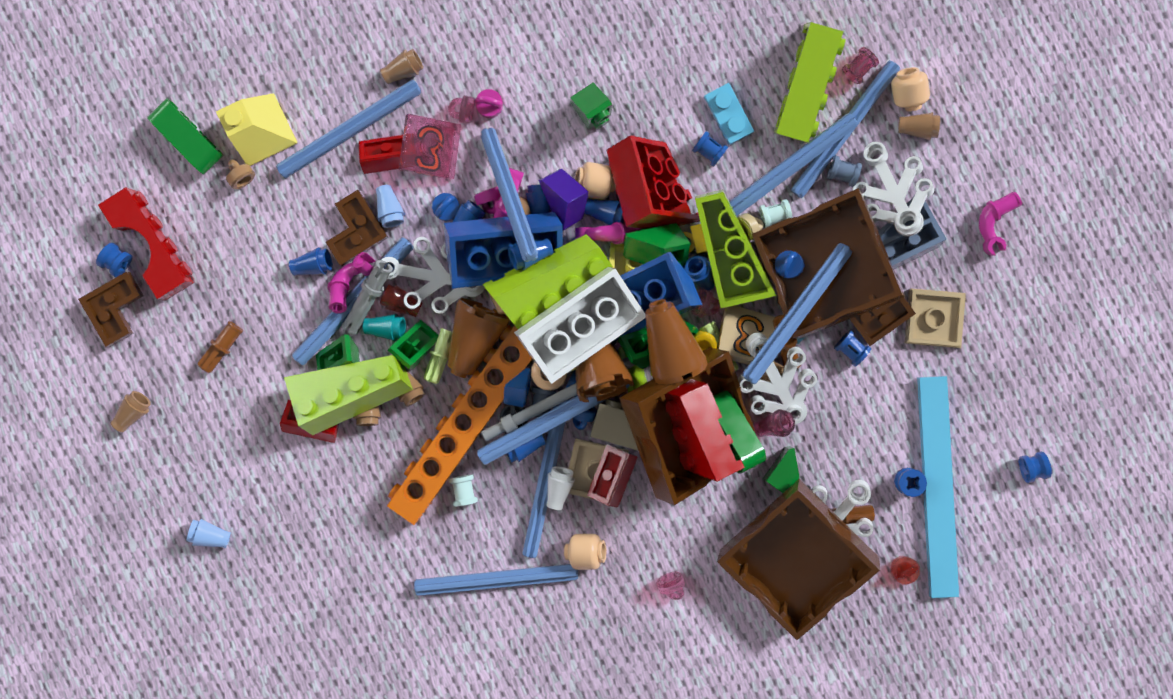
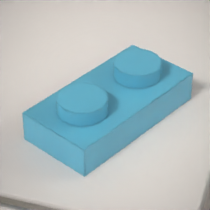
(728, 114)

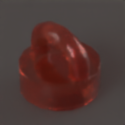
(905, 570)

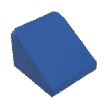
(517, 389)

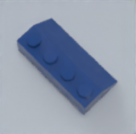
(480, 247)
(661, 280)

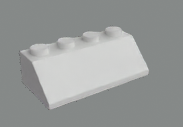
(580, 324)

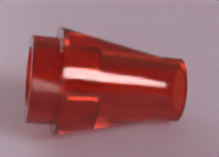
(394, 301)

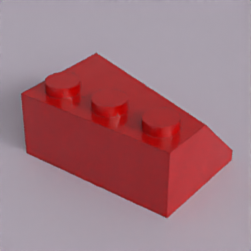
(648, 184)

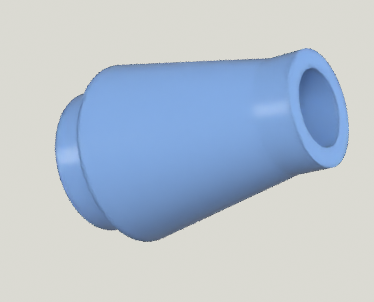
(389, 209)
(206, 534)

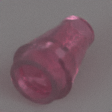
(776, 424)

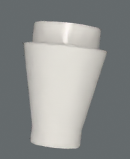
(559, 485)

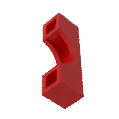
(165, 272)

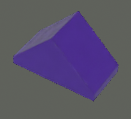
(564, 197)

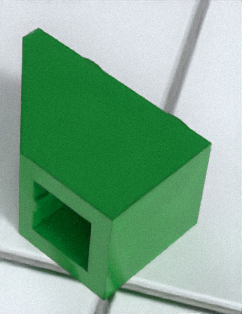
(592, 106)
(654, 242)

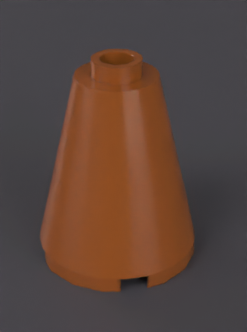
(473, 336)
(671, 345)
(602, 375)

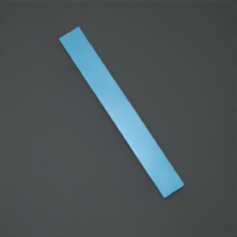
(939, 490)

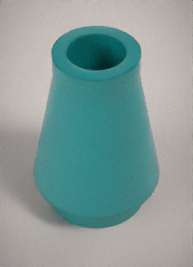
(386, 327)

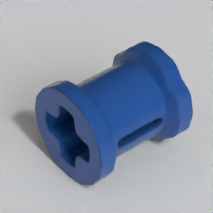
(709, 149)
(849, 339)

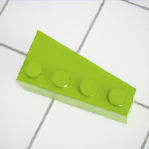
(809, 81)
(733, 261)
(537, 288)
(345, 391)

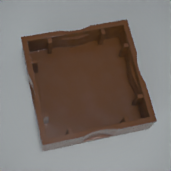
(860, 285)
(653, 427)
(798, 559)

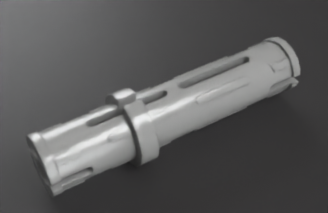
(371, 289)

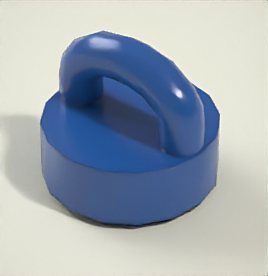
(445, 206)
(789, 264)
(584, 417)

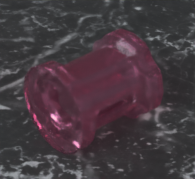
(860, 65)

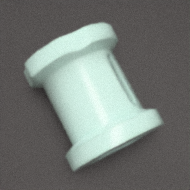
(775, 213)
(463, 490)

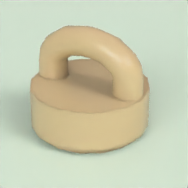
(750, 224)

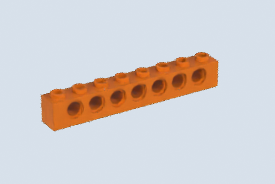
(413, 507)

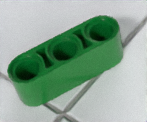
(184, 136)
(745, 442)

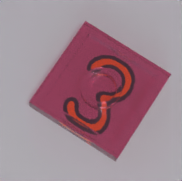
(429, 146)

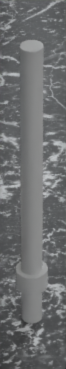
(509, 423)

